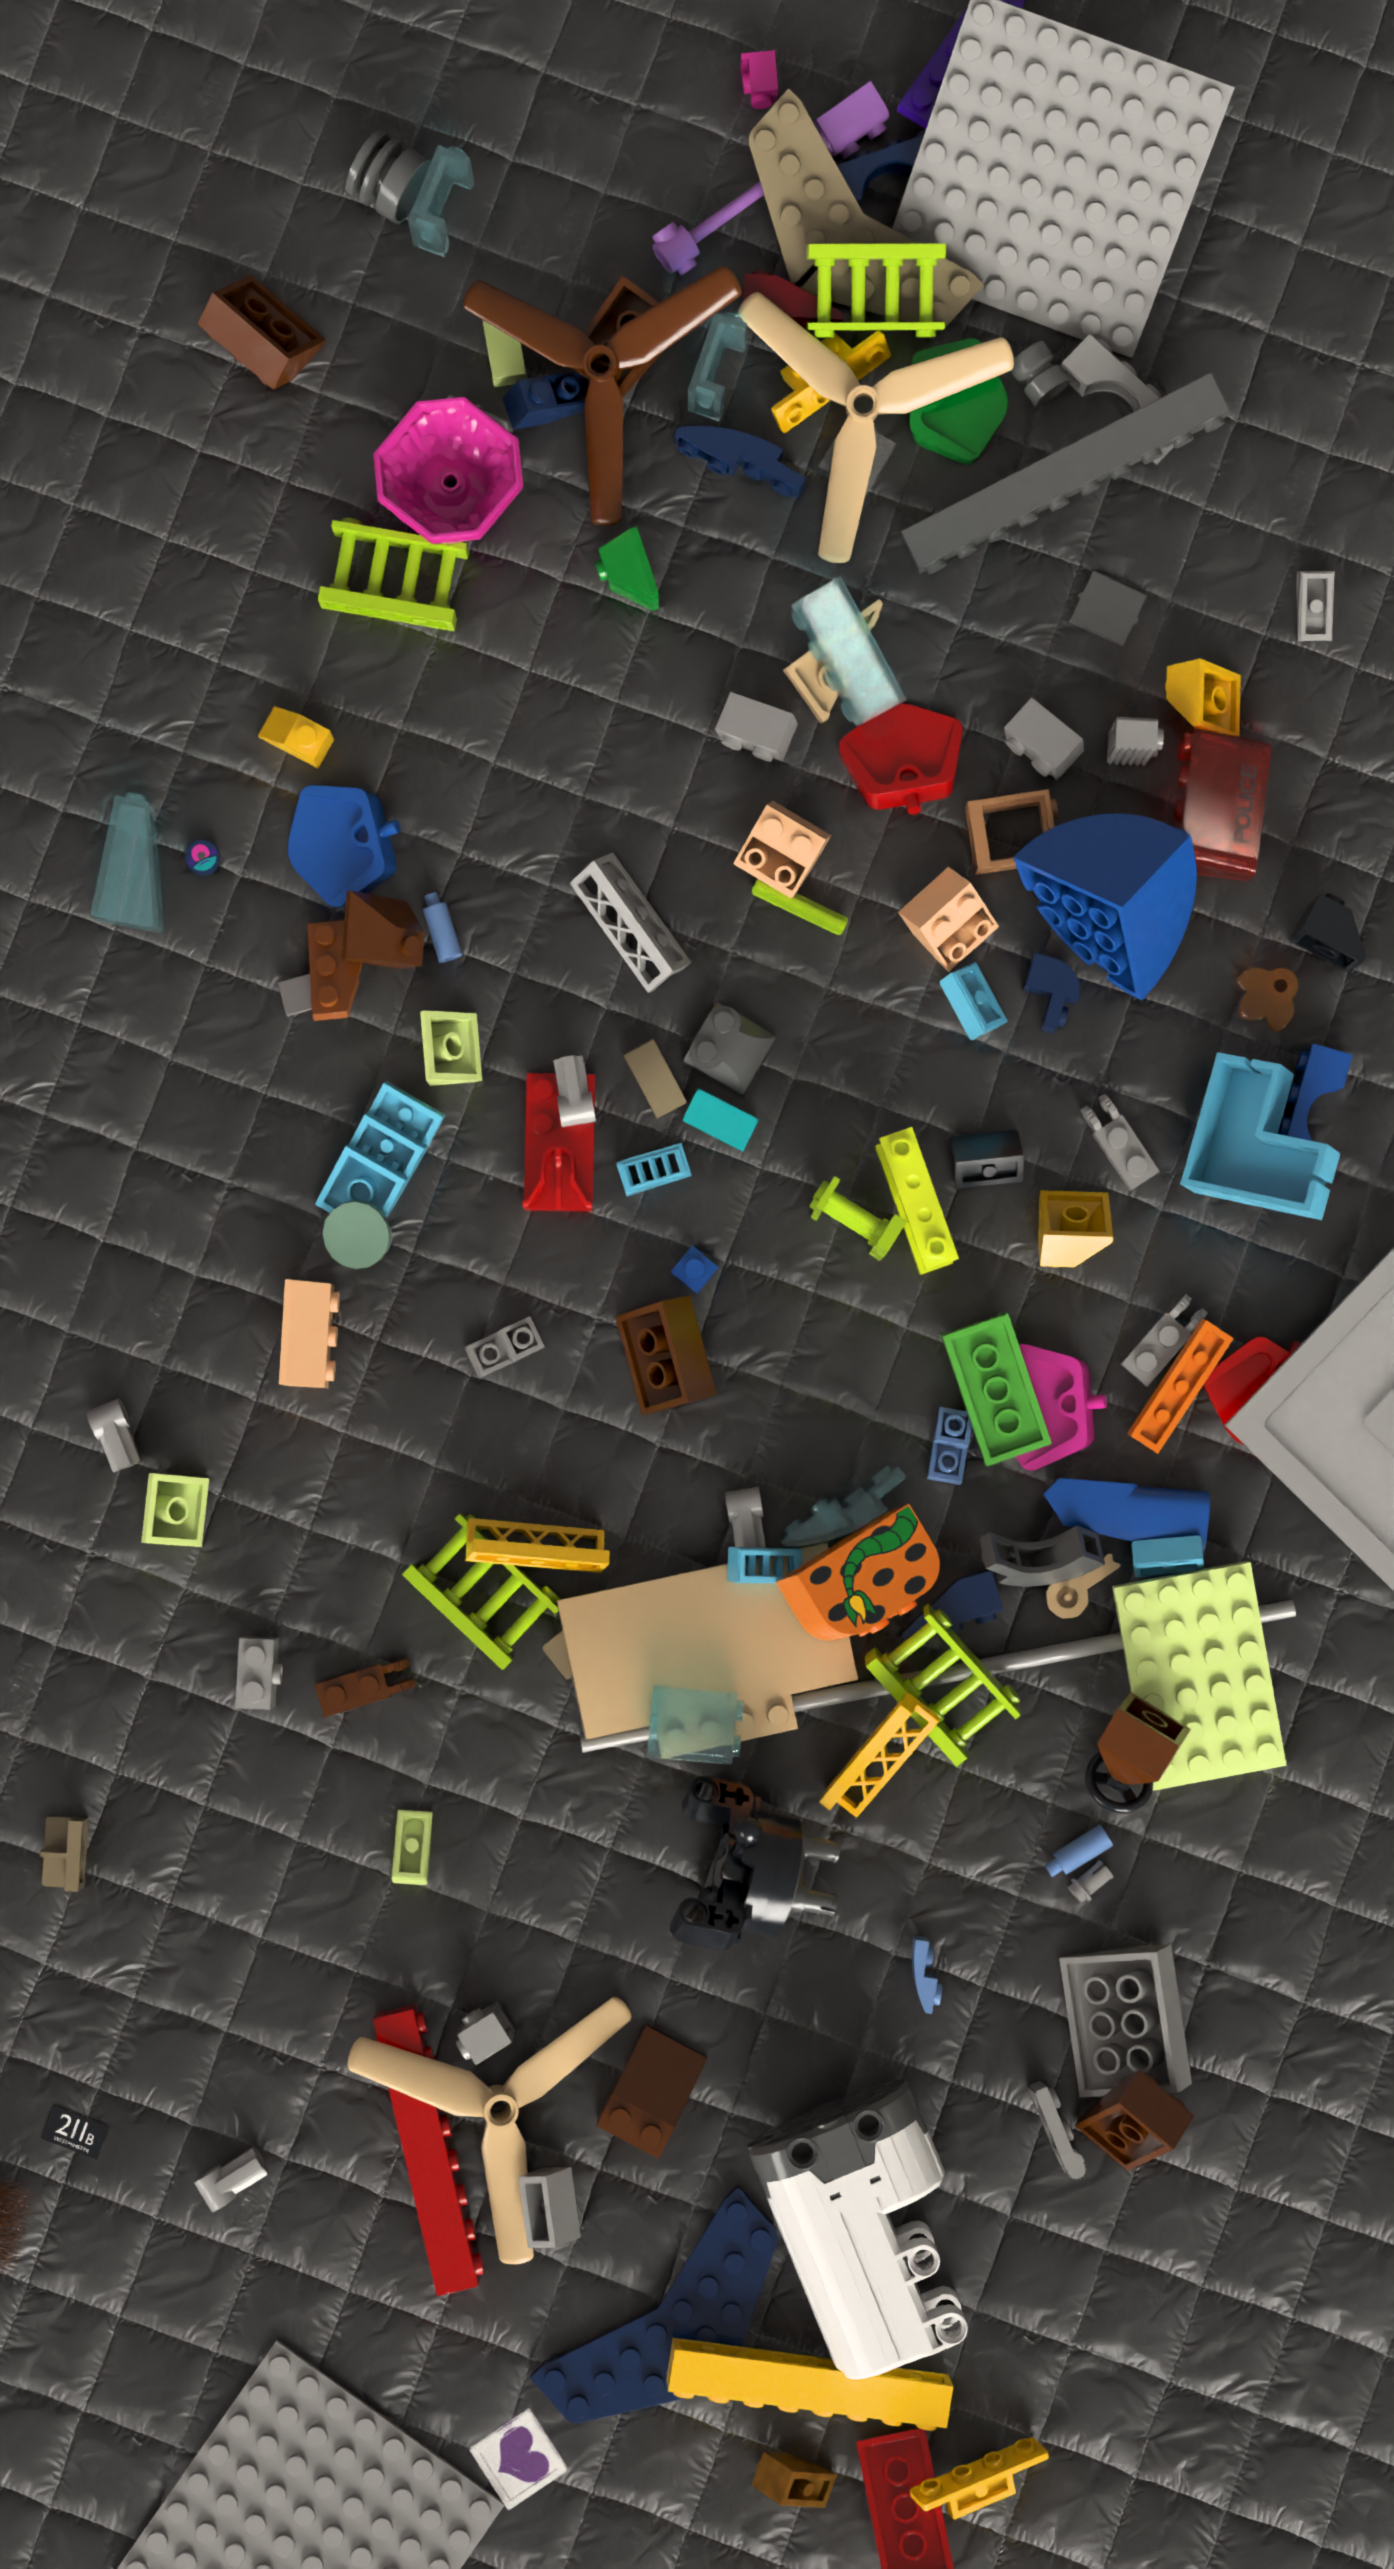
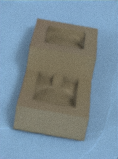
(654, 1078)

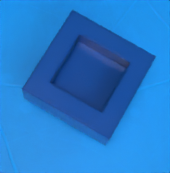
(694, 1270)

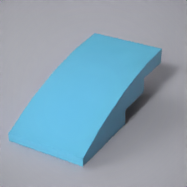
(382, 1151)

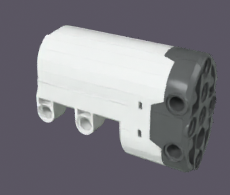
(831, 2194)

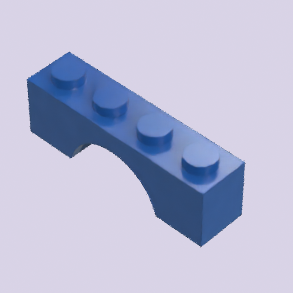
(1321, 1072)

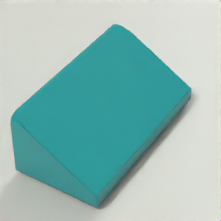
(720, 1120)

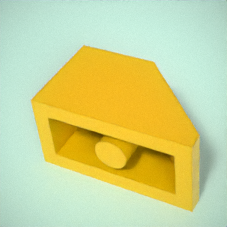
(297, 736)

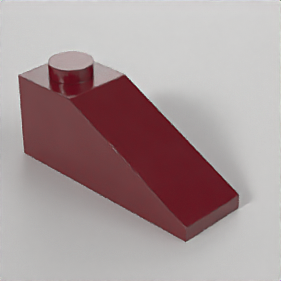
(788, 297)

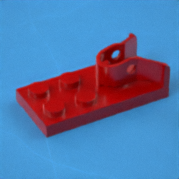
(556, 1157)
(902, 2529)

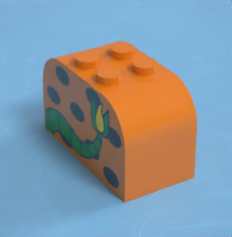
(864, 1578)

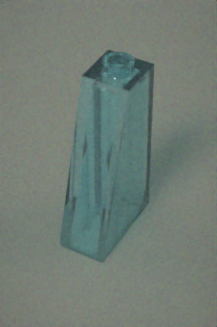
(129, 868)

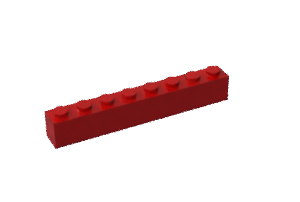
(431, 2165)

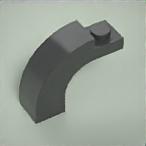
(1043, 1561)

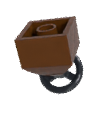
(1135, 1751)

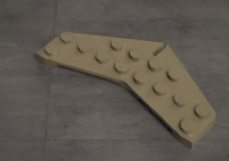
(816, 206)

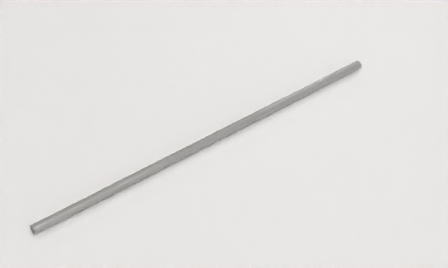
(954, 1673)

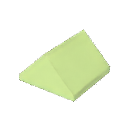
(451, 1047)
(175, 1510)

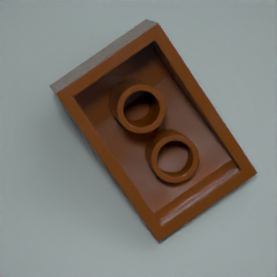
(621, 306)
(651, 2091)
(1136, 2121)

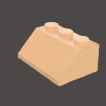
(308, 1334)

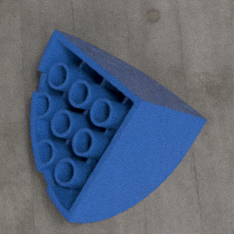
(1115, 892)

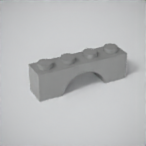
(1096, 369)

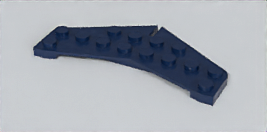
(705, 2303)

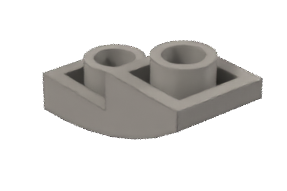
(504, 1347)

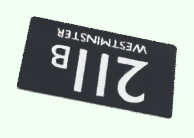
(75, 2132)

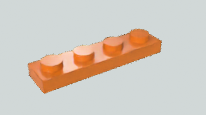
(1180, 1385)

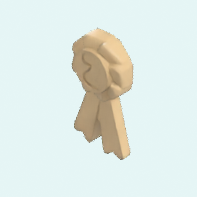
(1071, 1597)

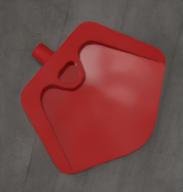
(903, 757)
(1242, 1375)

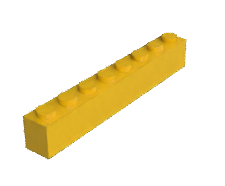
(807, 2384)

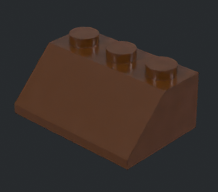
(260, 331)
(666, 1355)

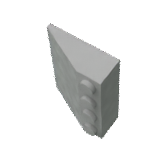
(1125, 2018)

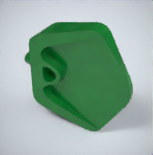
(961, 422)

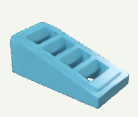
(624, 1165)
(743, 1562)

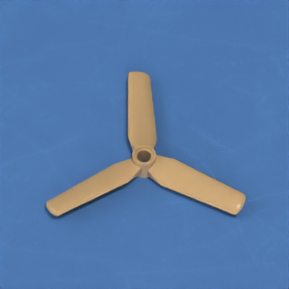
(894, 394)
(466, 2095)

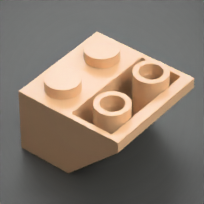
(782, 849)
(949, 918)

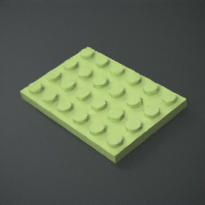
(1203, 1660)

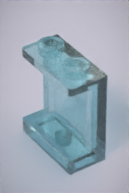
(446, 169)
(704, 395)
(694, 1725)

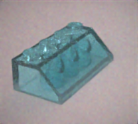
(847, 652)

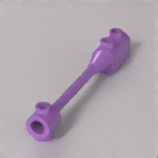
(840, 129)

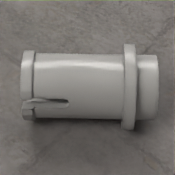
(1090, 1882)

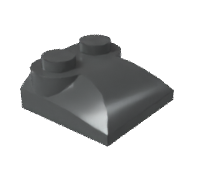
(729, 1048)

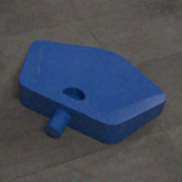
(341, 841)

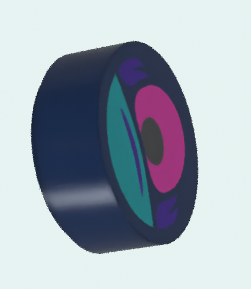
(202, 857)

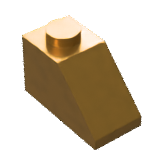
(793, 2480)

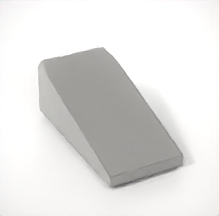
(1315, 605)

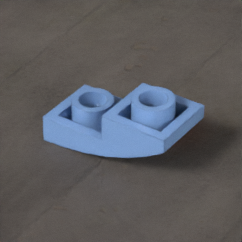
(949, 1446)
(925, 1983)

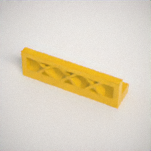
(535, 1553)
(869, 1752)

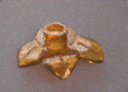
(1264, 1000)

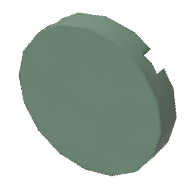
(357, 1234)

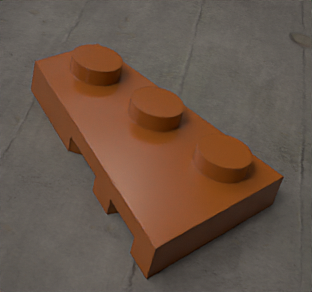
(331, 977)

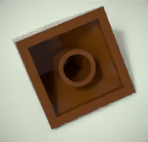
(381, 932)

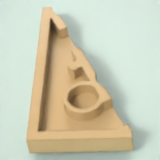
(809, 677)

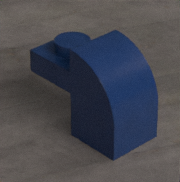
(1055, 981)

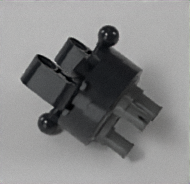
(754, 1870)

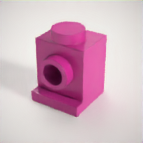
(760, 78)

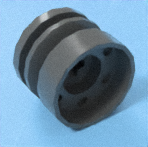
(387, 176)

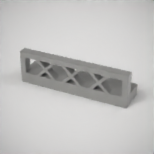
(635, 917)

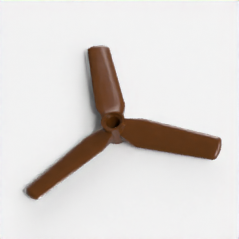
(631, 346)

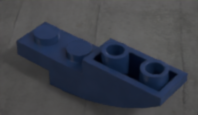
(729, 449)

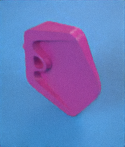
(1065, 1403)

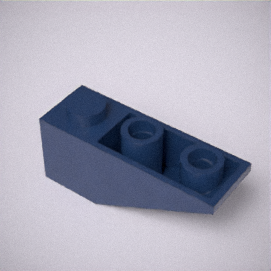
(545, 399)
(963, 1600)

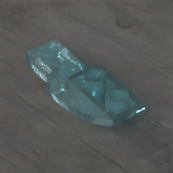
(832, 1521)

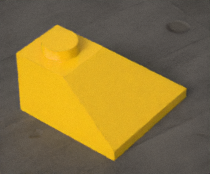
(1205, 695)
(1072, 1226)

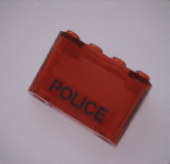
(1222, 800)

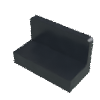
(987, 1159)

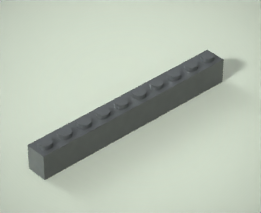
(1066, 473)

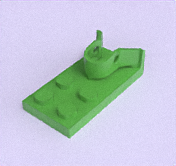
(996, 1389)

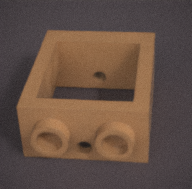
(976, 826)

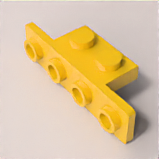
(805, 399)
(981, 2481)

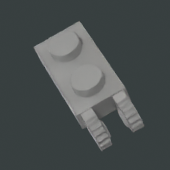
(1121, 1145)
(1161, 1343)
(1057, 2131)

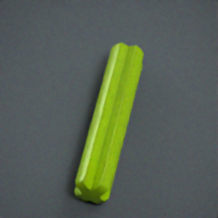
(802, 908)

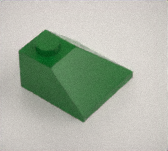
(628, 569)

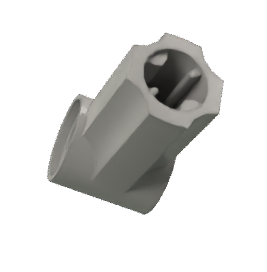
(574, 1099)
(111, 1426)
(745, 1513)
(224, 2182)

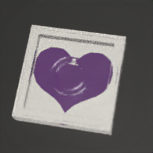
(518, 2459)

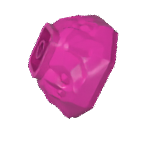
(441, 445)

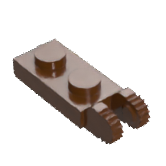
(360, 1688)

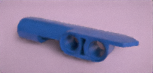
(1130, 1510)

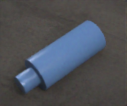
(441, 929)
(1079, 1851)

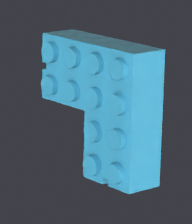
(1239, 1146)

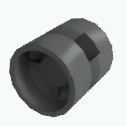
(1040, 376)

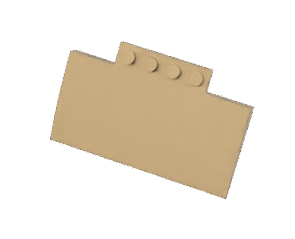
(699, 1636)

